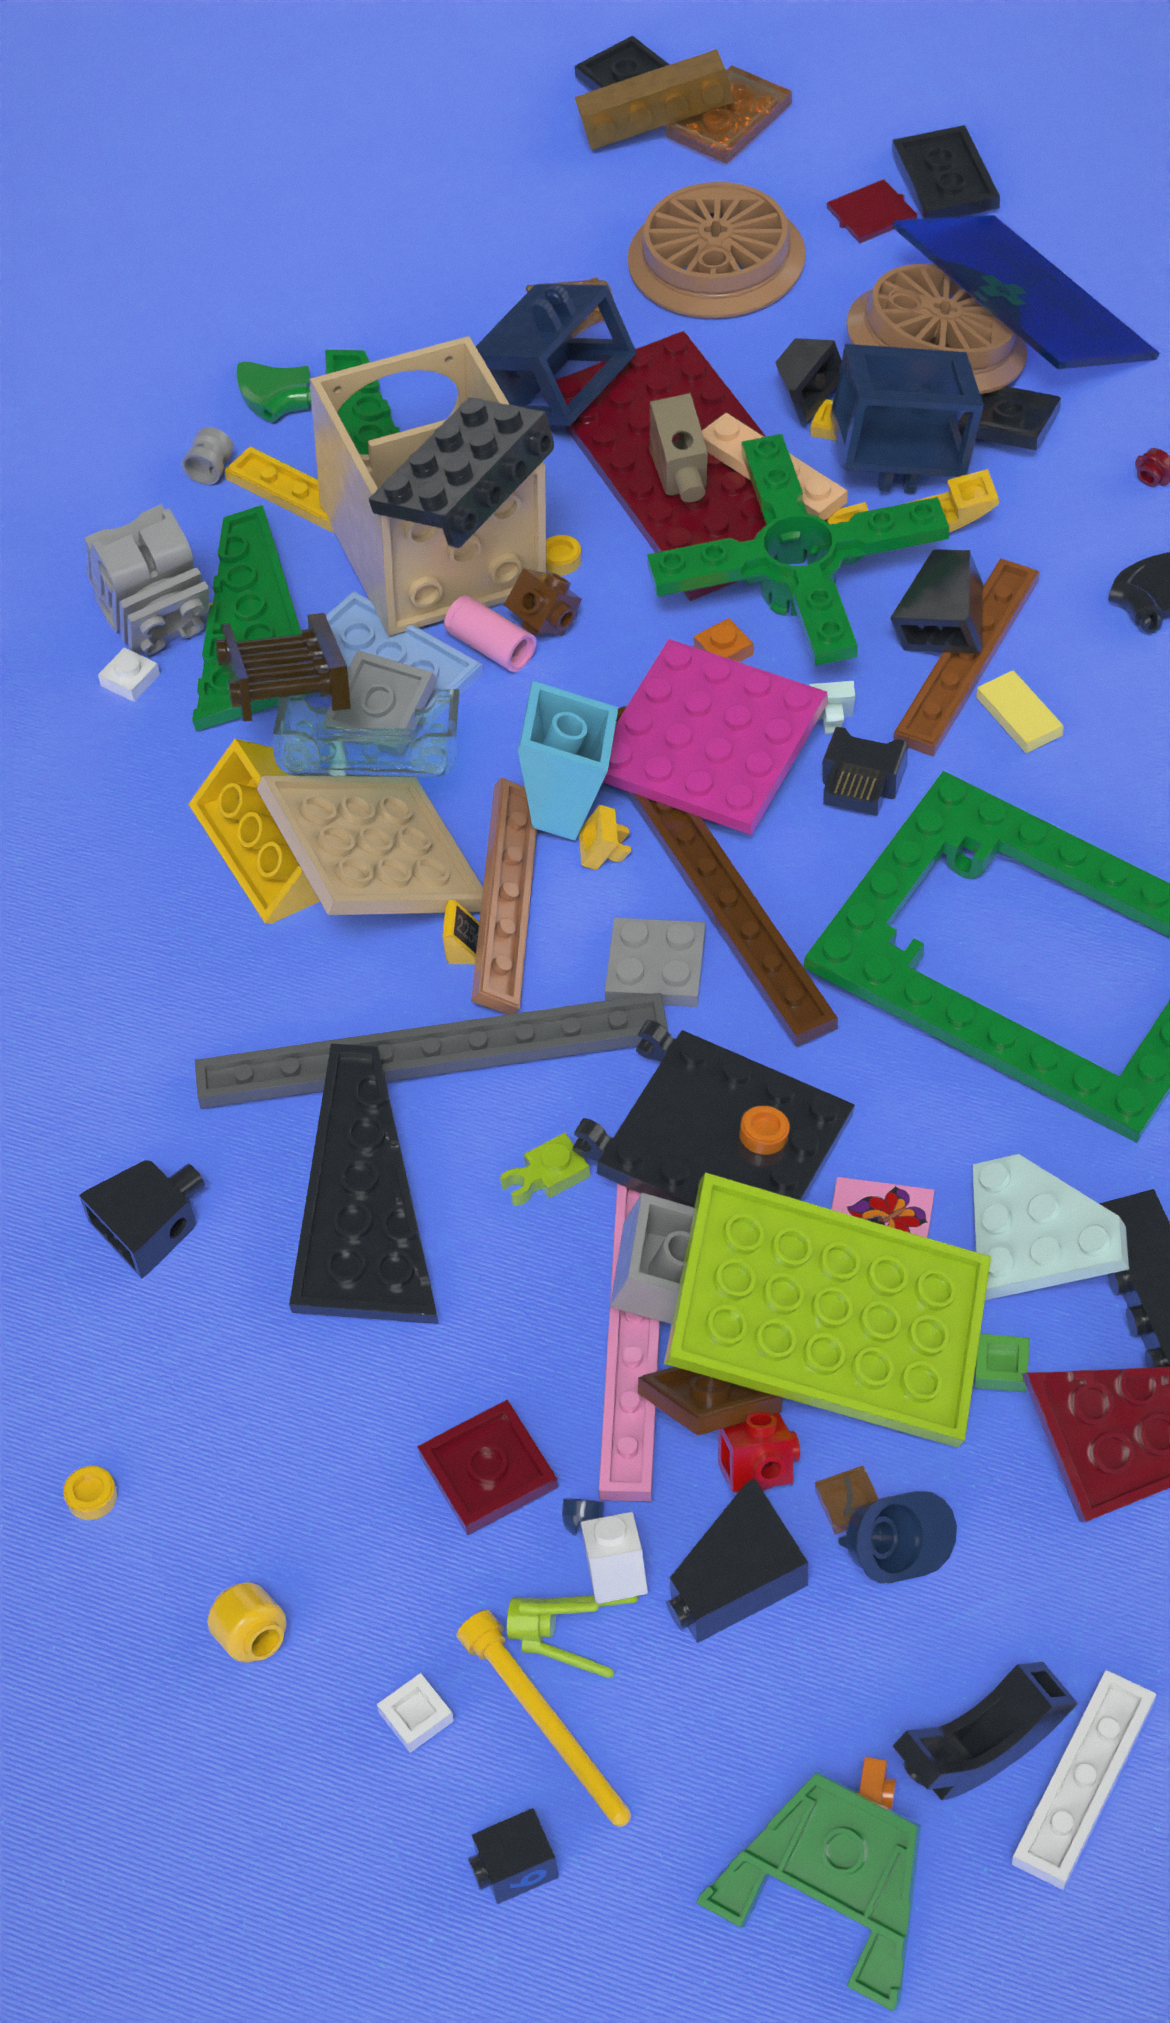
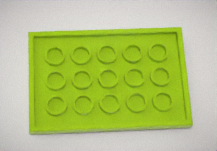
(829, 1310)

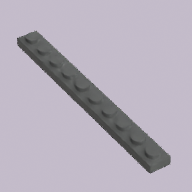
(433, 1049)

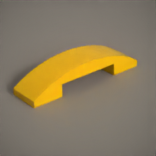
(965, 501)

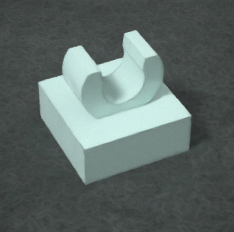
(840, 703)

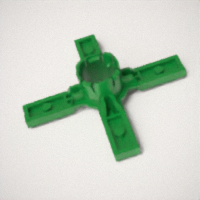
(784, 542)

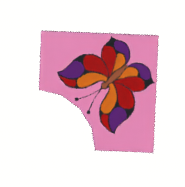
(899, 1205)

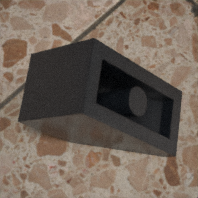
(809, 374)

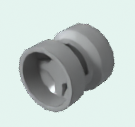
(208, 455)

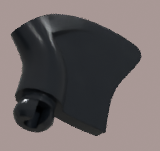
(1145, 591)

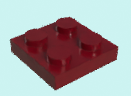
(487, 1467)

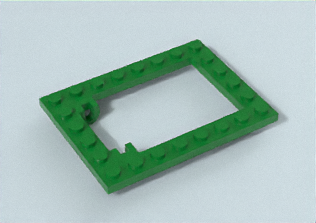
(862, 956)

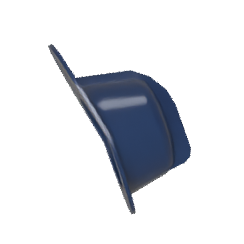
(901, 1536)

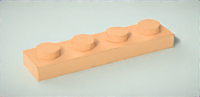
(820, 494)

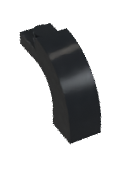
(988, 1736)

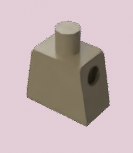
(679, 462)

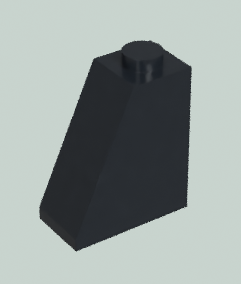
(942, 606)
(736, 1567)

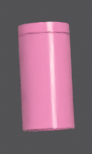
(490, 633)

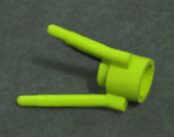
(536, 1618)

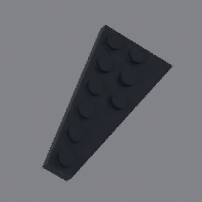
(359, 1221)

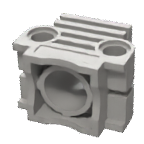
(147, 581)

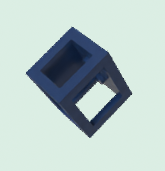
(536, 343)
(900, 411)

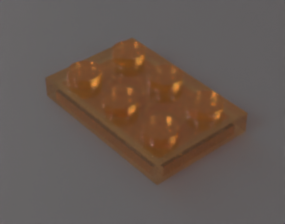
(732, 127)

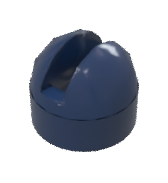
(580, 1510)

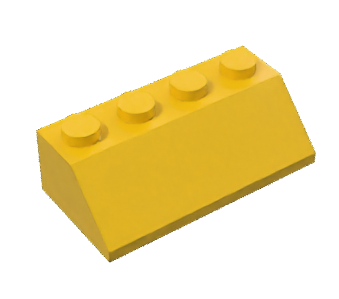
(247, 833)

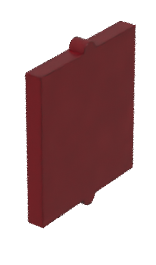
(870, 210)

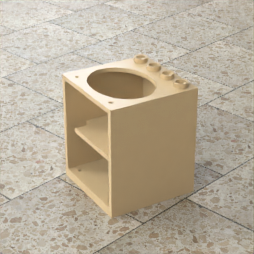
(408, 564)

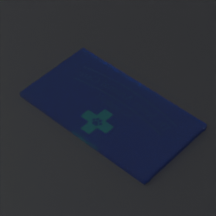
(1026, 291)

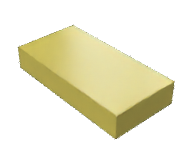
(1019, 711)

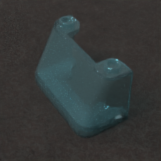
(310, 748)

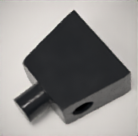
(143, 1212)

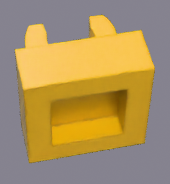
(602, 839)

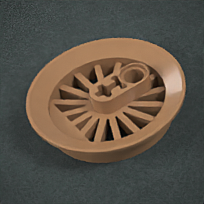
(713, 285)
(914, 311)

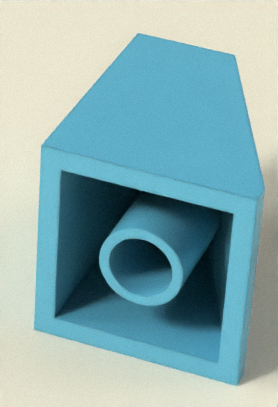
(564, 756)

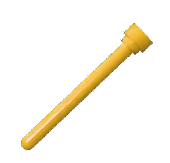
(484, 1637)

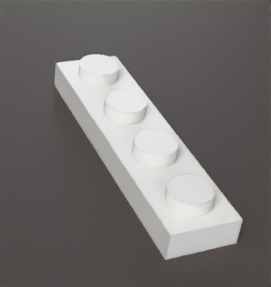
(1083, 1780)

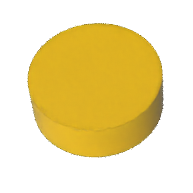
(563, 554)
(90, 1493)

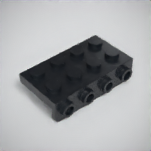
(466, 468)

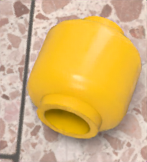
(247, 1622)

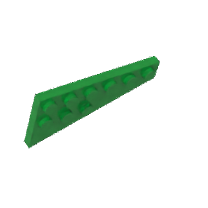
(249, 597)

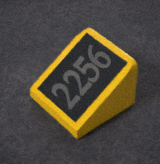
(459, 934)

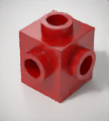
(758, 1450)

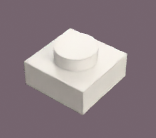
(129, 674)
(415, 1712)

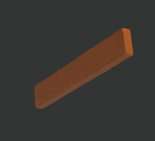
(958, 673)

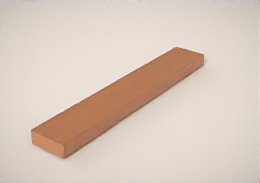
(505, 901)

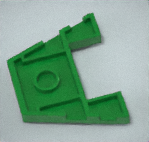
(846, 1857)

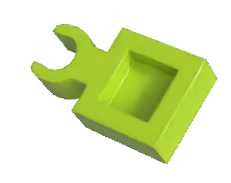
(548, 1168)

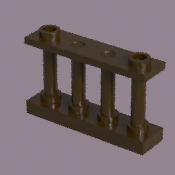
(285, 666)

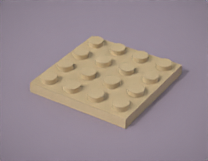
(371, 844)

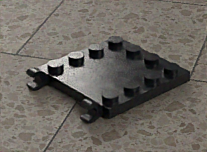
(693, 1118)

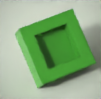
(1002, 1362)

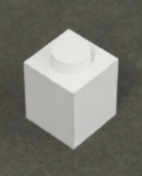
(614, 1557)

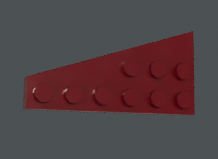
(1106, 1433)

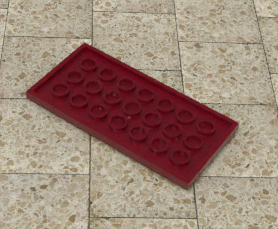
(617, 444)

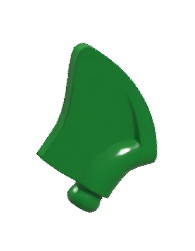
(274, 390)

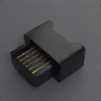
(862, 771)

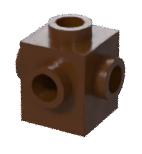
(543, 602)

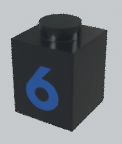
(513, 1857)

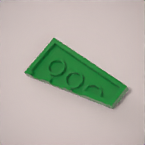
(365, 412)

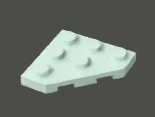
(1040, 1229)

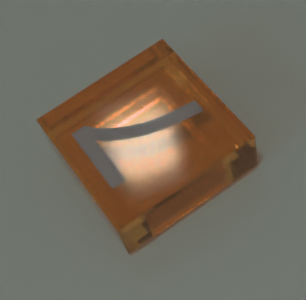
(843, 1495)

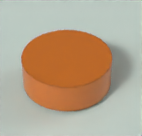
(764, 1130)

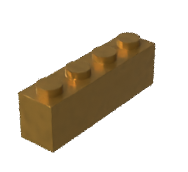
(654, 99)

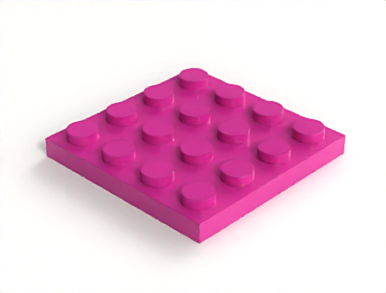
(711, 735)

